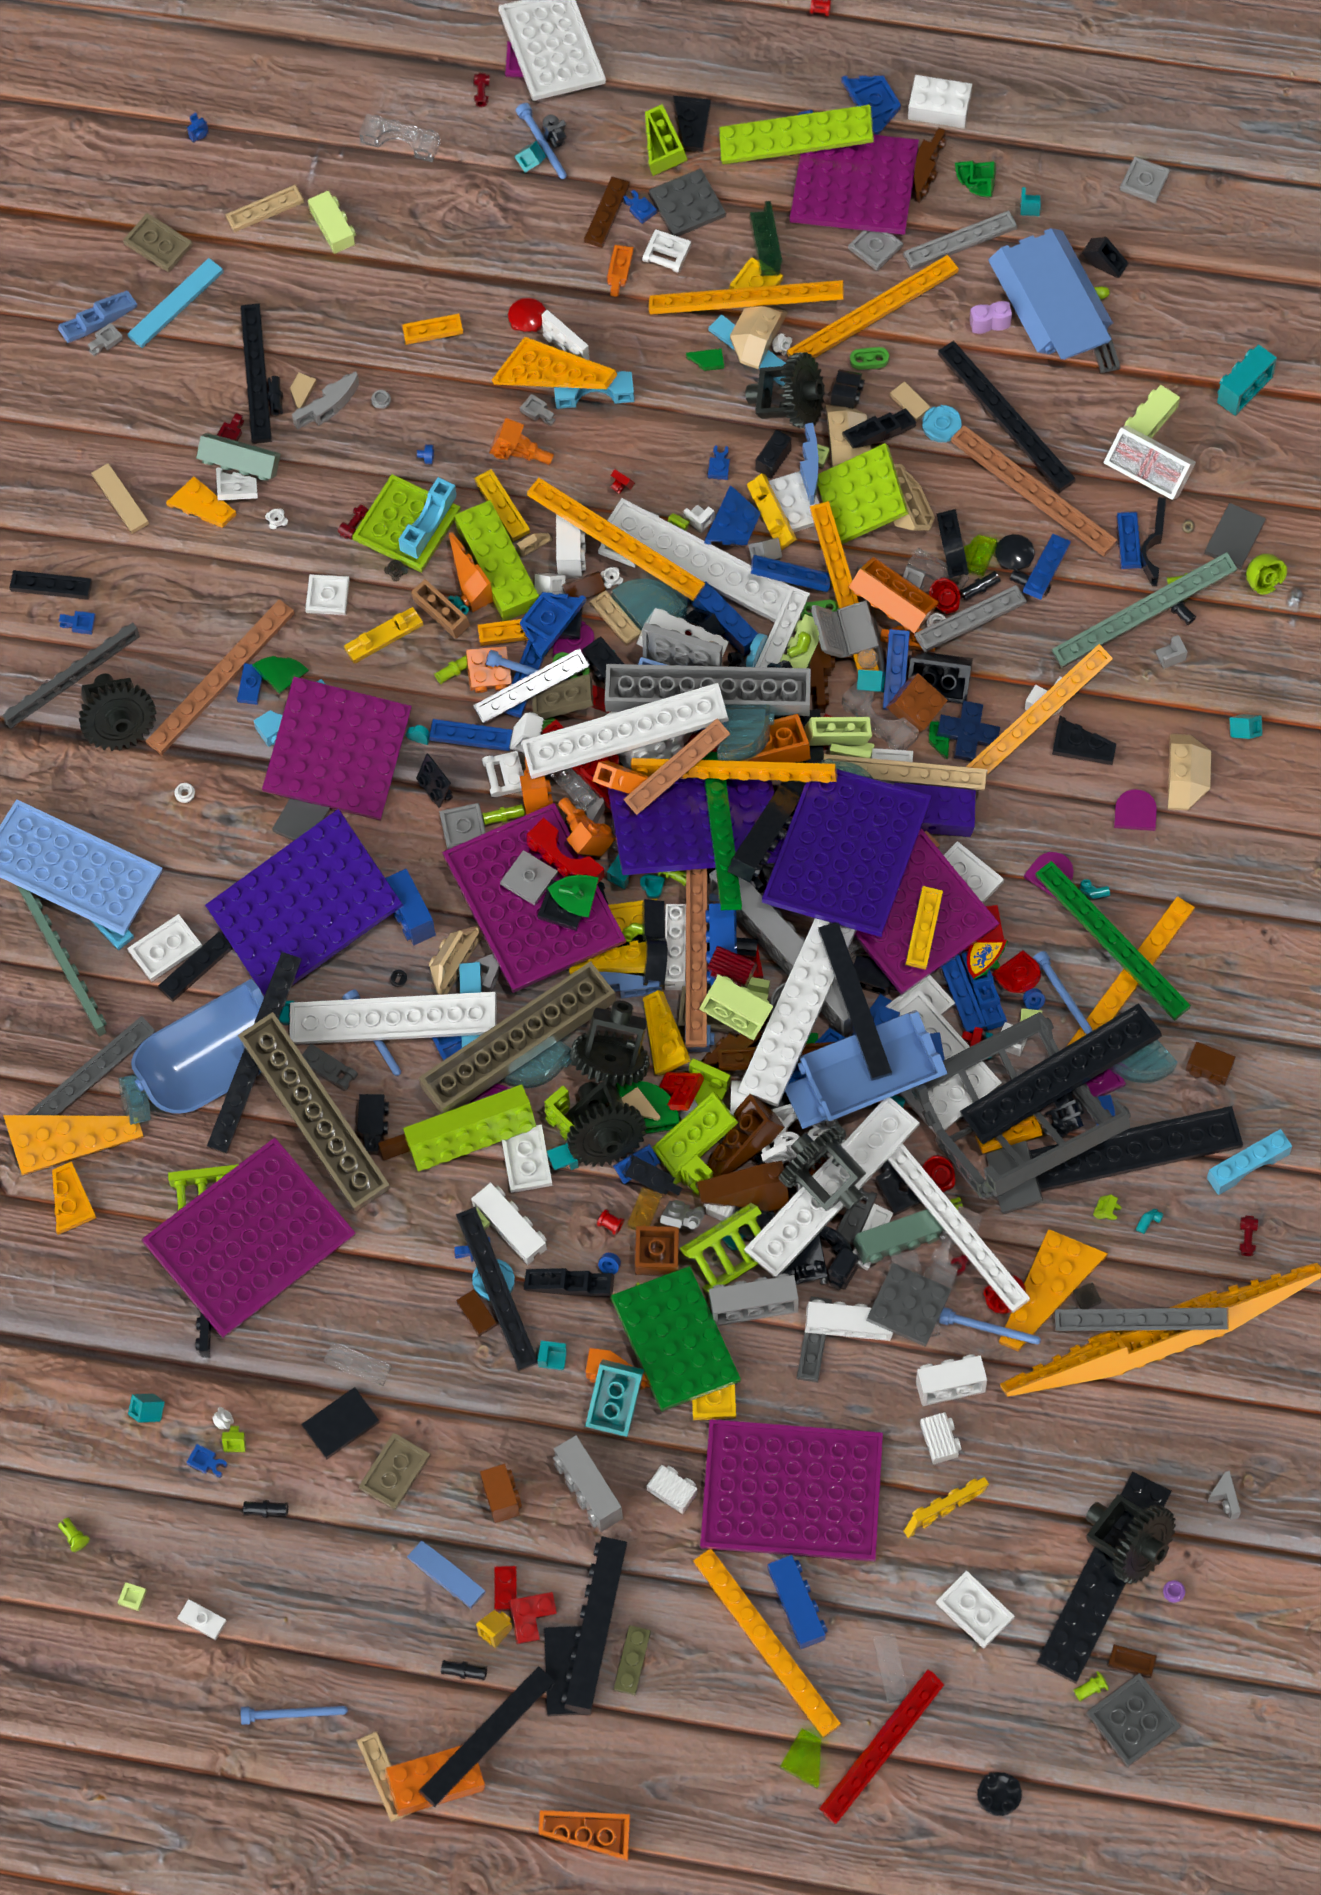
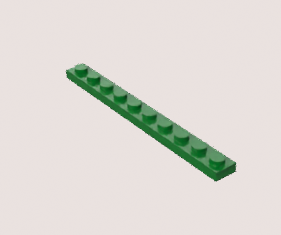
(722, 840)
(1113, 940)

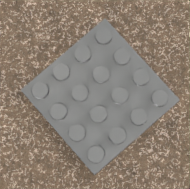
(679, 649)

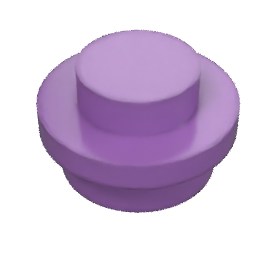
(1174, 1591)

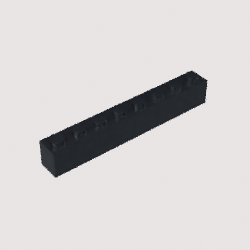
(766, 831)
(595, 1625)

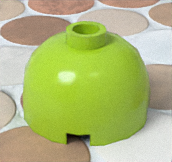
(1265, 573)

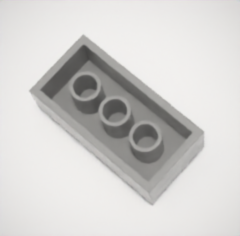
(754, 1299)
(588, 1484)

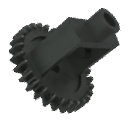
(802, 391)
(115, 712)
(612, 1057)
(606, 1132)
(811, 1152)
(1143, 1545)

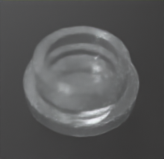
(867, 658)

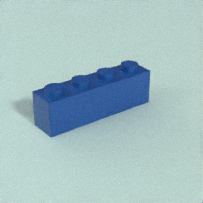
(737, 630)
(721, 932)
(796, 1601)

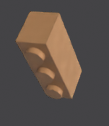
(440, 608)

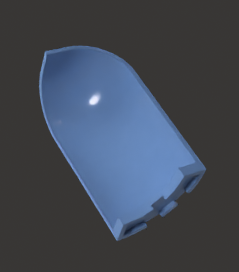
(198, 1053)

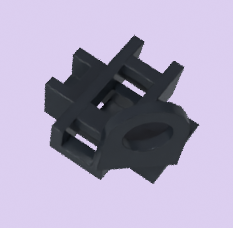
(1069, 1115)

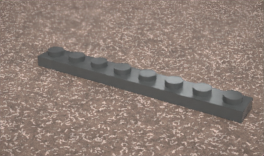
(70, 676)
(94, 1069)
(1141, 1319)

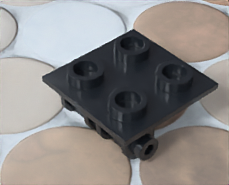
(434, 781)
(809, 1263)

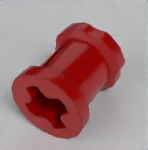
(820, 6)
(610, 1222)

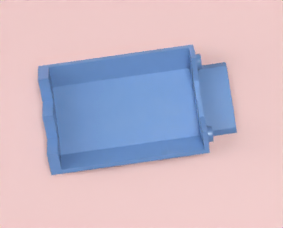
(1052, 294)
(839, 1078)

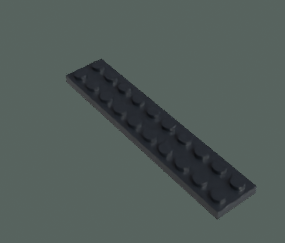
(1060, 1073)
(1147, 1148)
(1095, 1591)

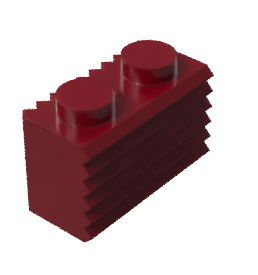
(732, 966)

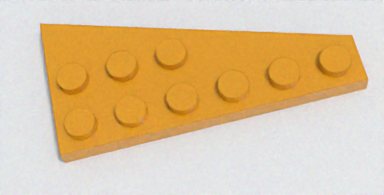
(547, 366)
(55, 1139)
(1052, 1278)

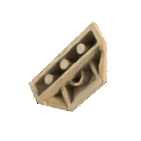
(756, 332)
(839, 420)
(919, 510)
(1187, 771)
(452, 952)

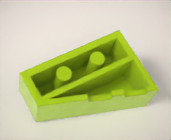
(663, 143)

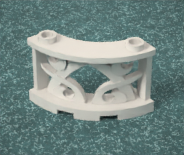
(782, 1147)

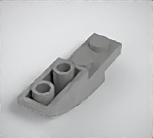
(334, 398)

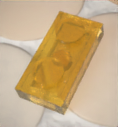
(644, 1208)

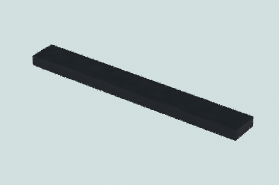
(256, 373)
(854, 1001)
(497, 1289)
(486, 1736)

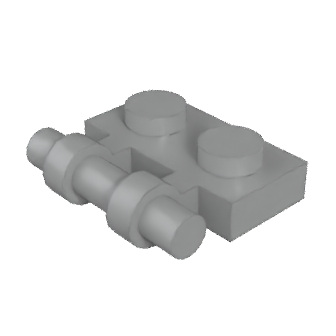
(680, 1214)

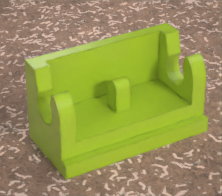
(694, 1172)

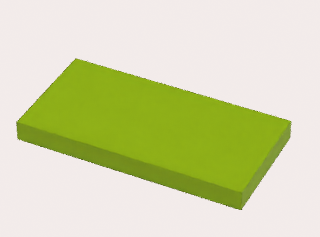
(695, 1134)

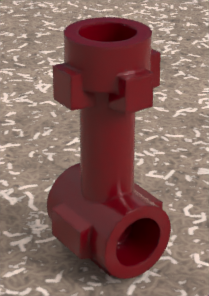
(481, 80)
(349, 529)
(1249, 1225)

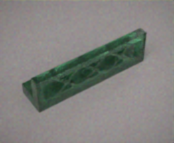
(766, 241)

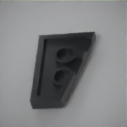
(1078, 743)

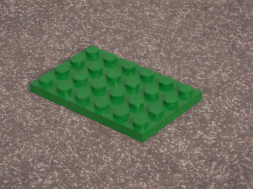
(675, 1338)

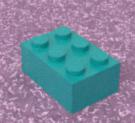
(1246, 379)
(614, 1398)

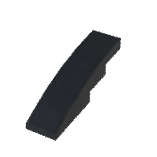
(879, 429)
(569, 1282)

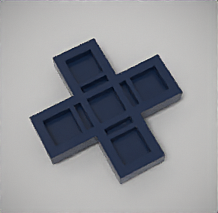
(967, 730)

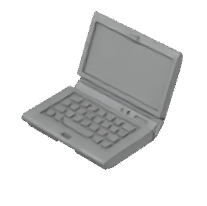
(845, 630)

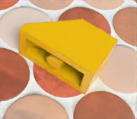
(494, 1627)

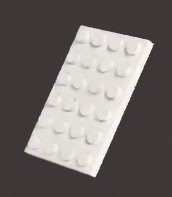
(551, 46)
(949, 1095)

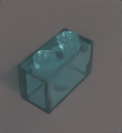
(134, 1101)

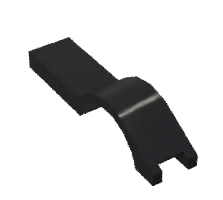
(952, 543)
(1151, 570)
(656, 945)

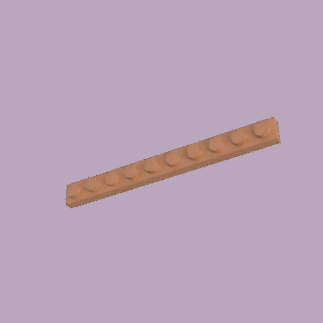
(1034, 491)
(220, 677)
(696, 957)

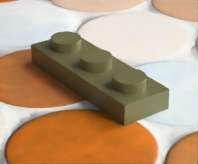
(632, 1660)

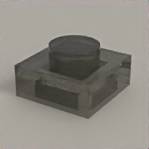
(1087, 1296)

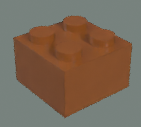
(917, 702)
(656, 1250)
(502, 1499)

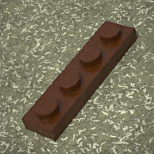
(606, 212)

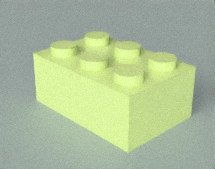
(736, 1007)

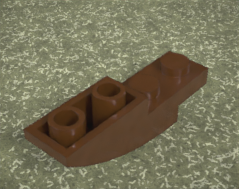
(925, 163)
(820, 670)
(731, 1042)

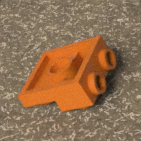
(483, 676)

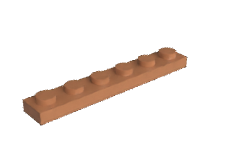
(677, 766)

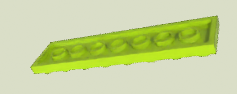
(796, 134)

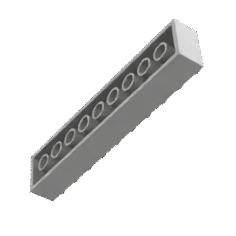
(782, 688)
(781, 944)

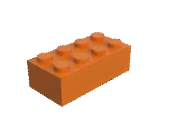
(893, 594)
(786, 742)
(409, 1777)

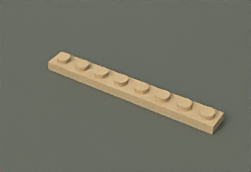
(919, 772)

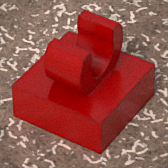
(620, 482)
(972, 1039)

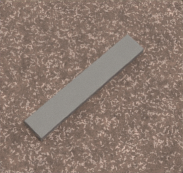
(960, 240)
(970, 618)

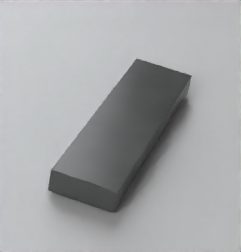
(812, 1353)

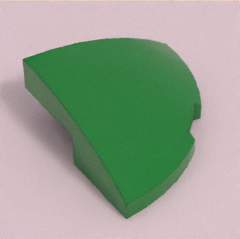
(977, 177)
(279, 671)

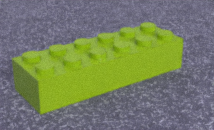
(498, 558)
(469, 1128)

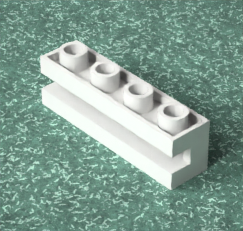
(676, 943)
(509, 1223)
(842, 1320)

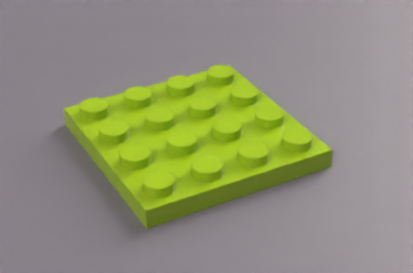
(863, 493)
(389, 515)

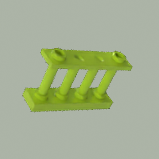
(196, 1177)
(713, 1237)

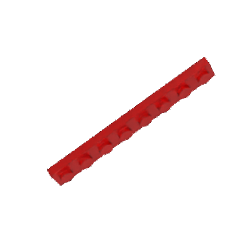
(881, 1746)

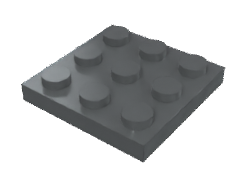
(687, 203)
(909, 1304)
(1133, 1720)

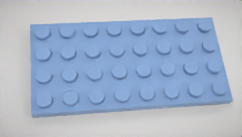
(74, 867)

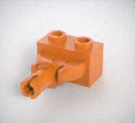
(511, 442)
(535, 792)
(586, 835)

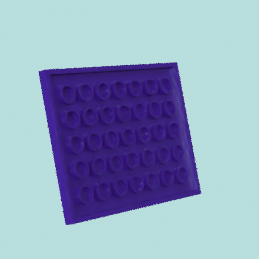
(676, 827)
(847, 851)
(305, 901)

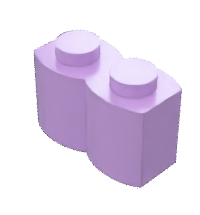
(993, 317)

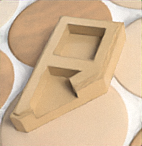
(302, 388)
(532, 543)
(640, 1102)

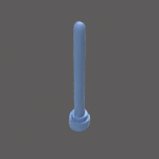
(524, 112)
(495, 659)
(1043, 960)
(353, 994)
(949, 1317)
(250, 1715)

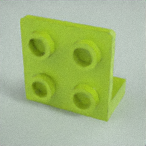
(713, 1080)
(555, 1108)

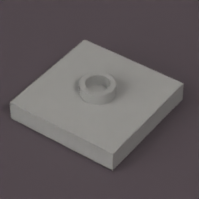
(1145, 179)
(875, 247)
(462, 824)
(528, 877)

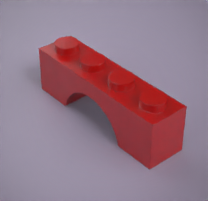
(544, 839)

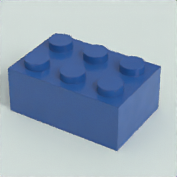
(414, 915)

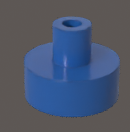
(427, 454)
(1034, 999)
(609, 1263)

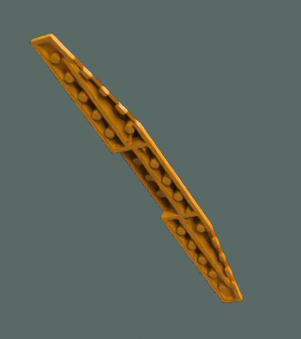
(1123, 1350)

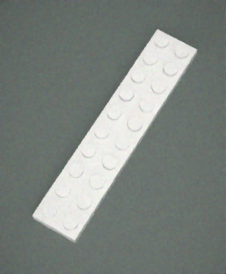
(706, 562)
(624, 730)
(392, 1018)
(792, 1019)
(803, 1216)

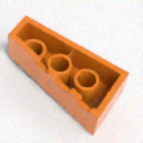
(592, 1831)

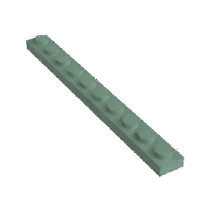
(1144, 609)
(62, 957)

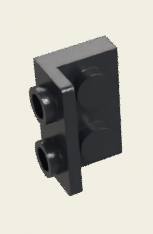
(598, 655)

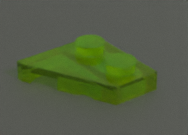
(979, 554)
(804, 1758)

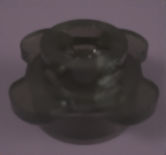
(396, 564)

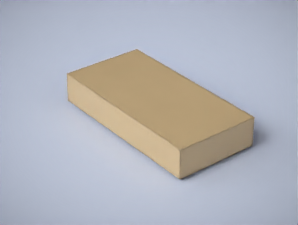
(909, 399)

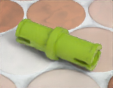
(453, 669)
(503, 814)

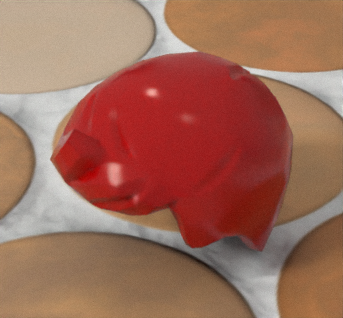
(947, 595)
(941, 1172)

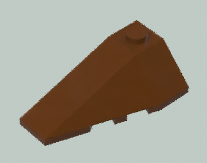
(755, 1131)
(750, 1185)

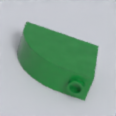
(658, 1099)

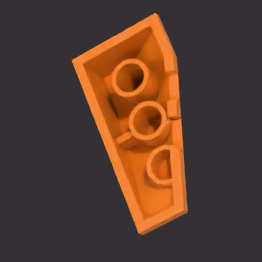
(473, 582)

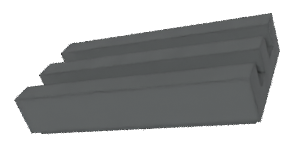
(1113, 354)

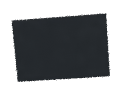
(340, 1423)

